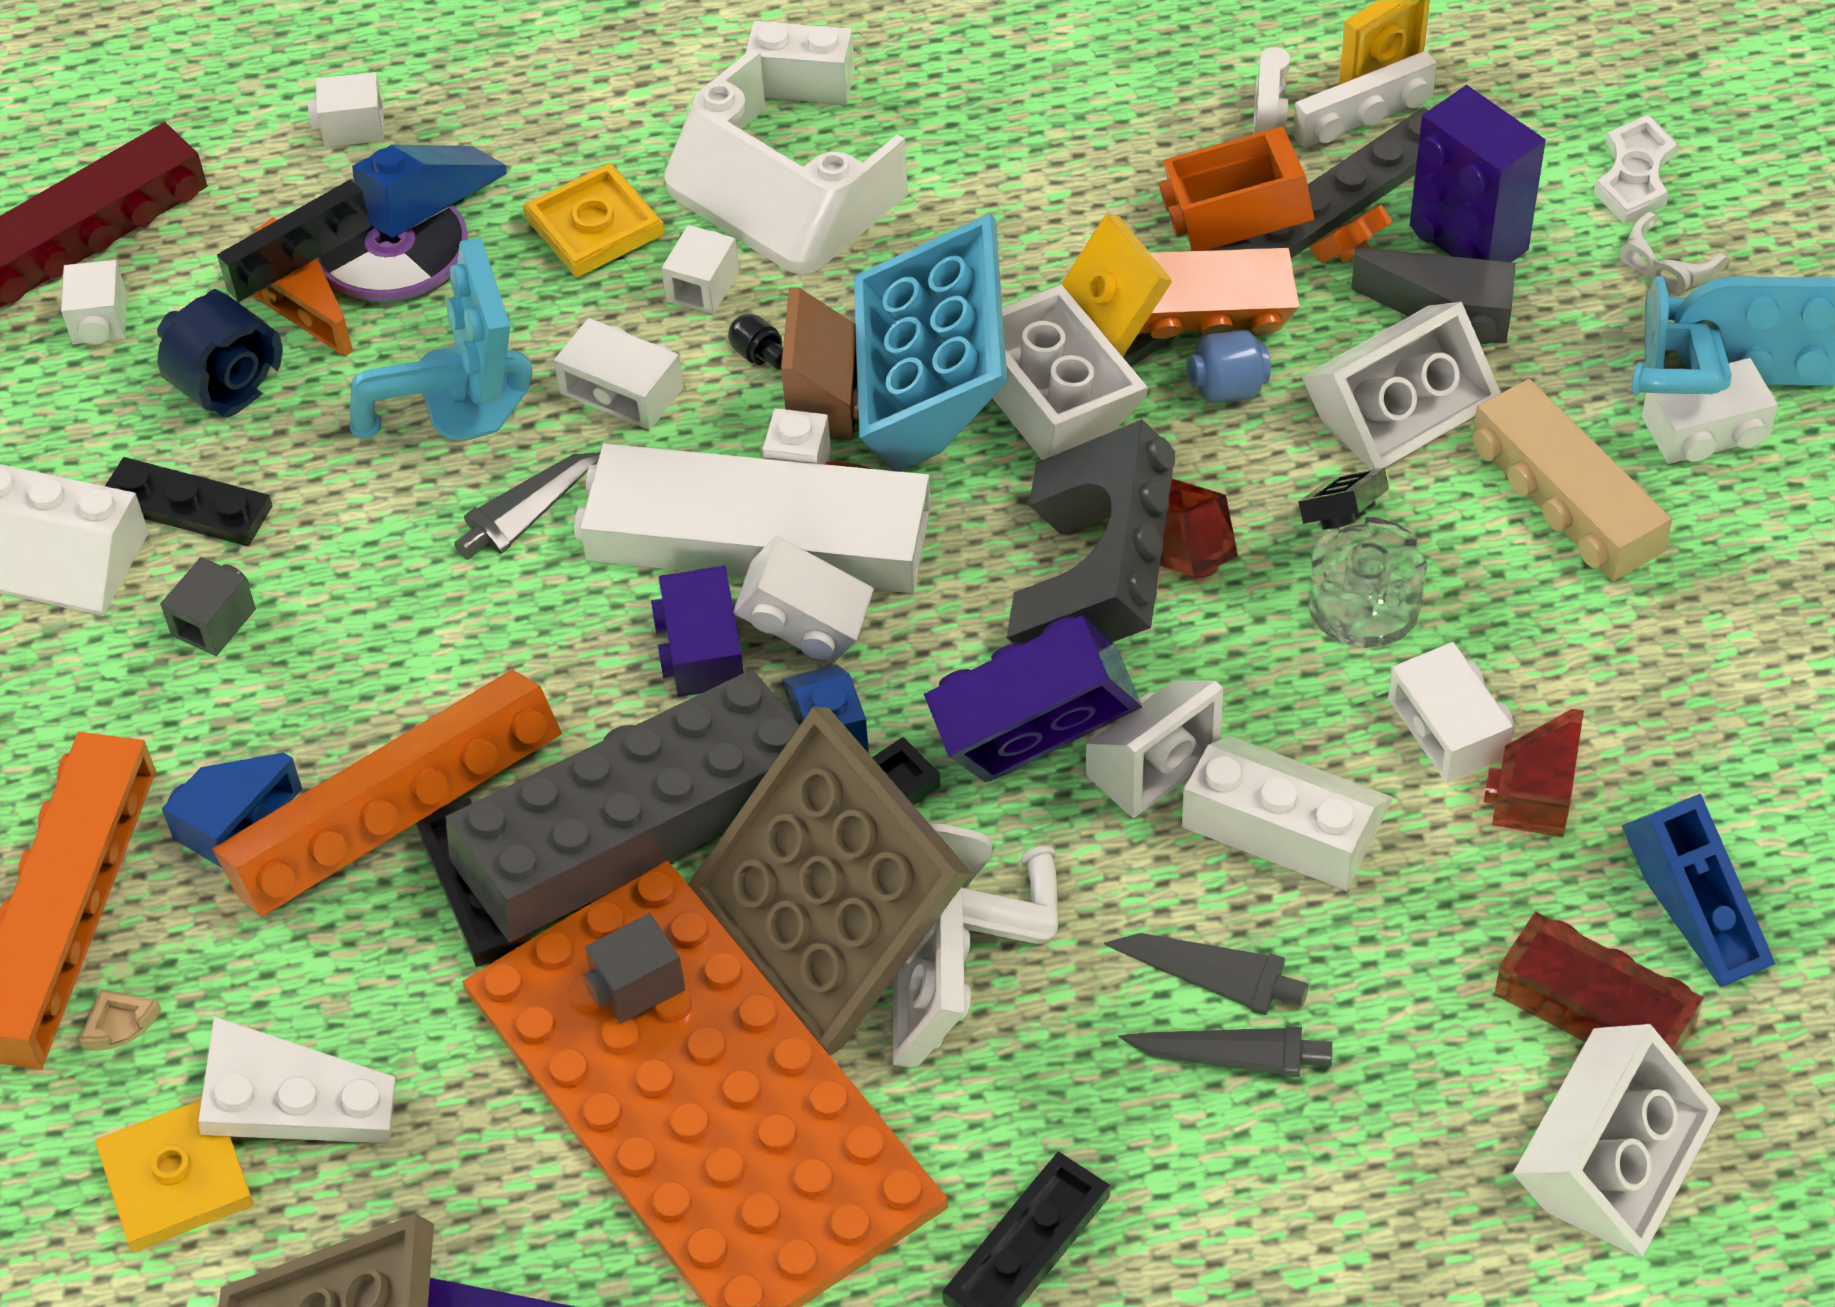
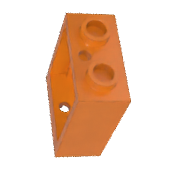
(1236, 190)

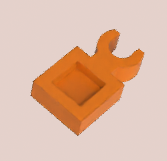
(1351, 235)

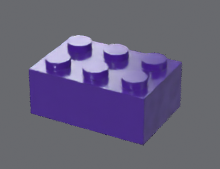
(1476, 179)
(1032, 698)

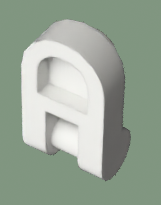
(1269, 106)

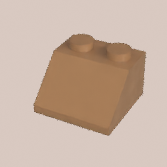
(820, 363)

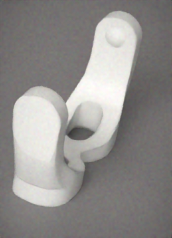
(1687, 274)

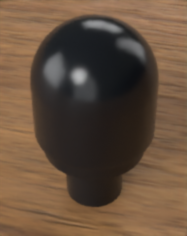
(752, 336)

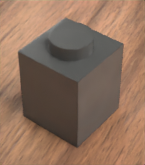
(208, 605)
(633, 969)

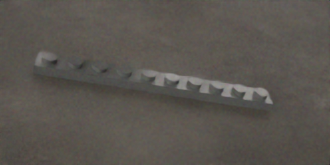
(1334, 200)

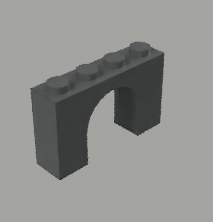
(1115, 586)

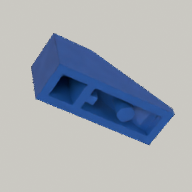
(417, 181)
(1699, 888)

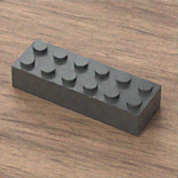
(618, 806)

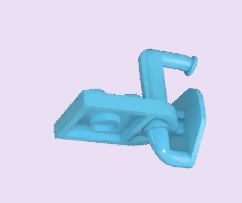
(1773, 320)
(464, 386)

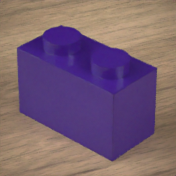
(700, 630)

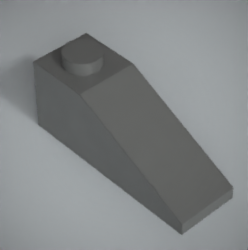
(1419, 280)

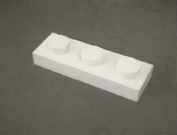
(1364, 100)

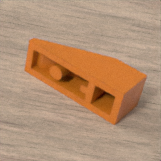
(309, 303)

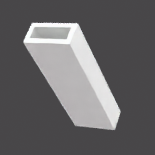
(725, 508)

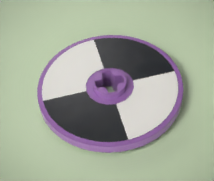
(397, 267)

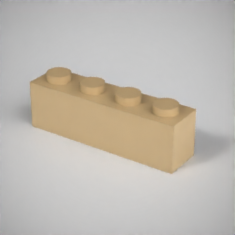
(1570, 480)

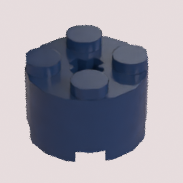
(217, 352)

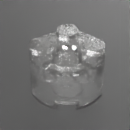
(1366, 583)

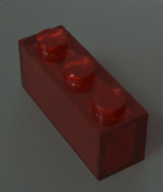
(1588, 986)

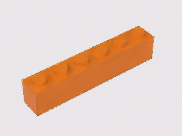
(387, 792)
(66, 887)

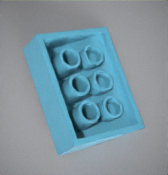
(929, 343)

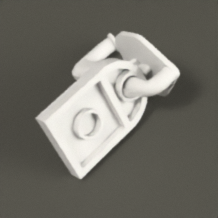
(931, 984)

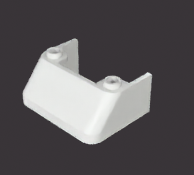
(763, 197)

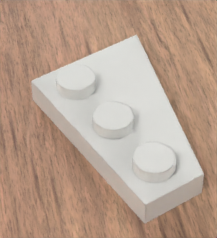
(290, 1091)

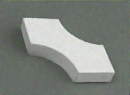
(1634, 180)

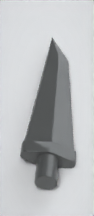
(513, 512)
(1232, 973)
(1250, 1049)

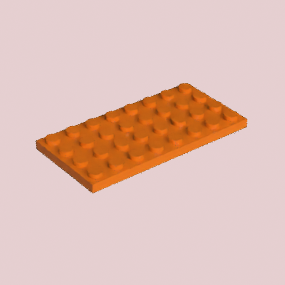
(710, 1107)

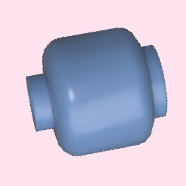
(1229, 366)

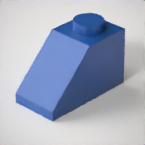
(831, 689)
(228, 799)

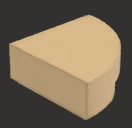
(117, 1018)

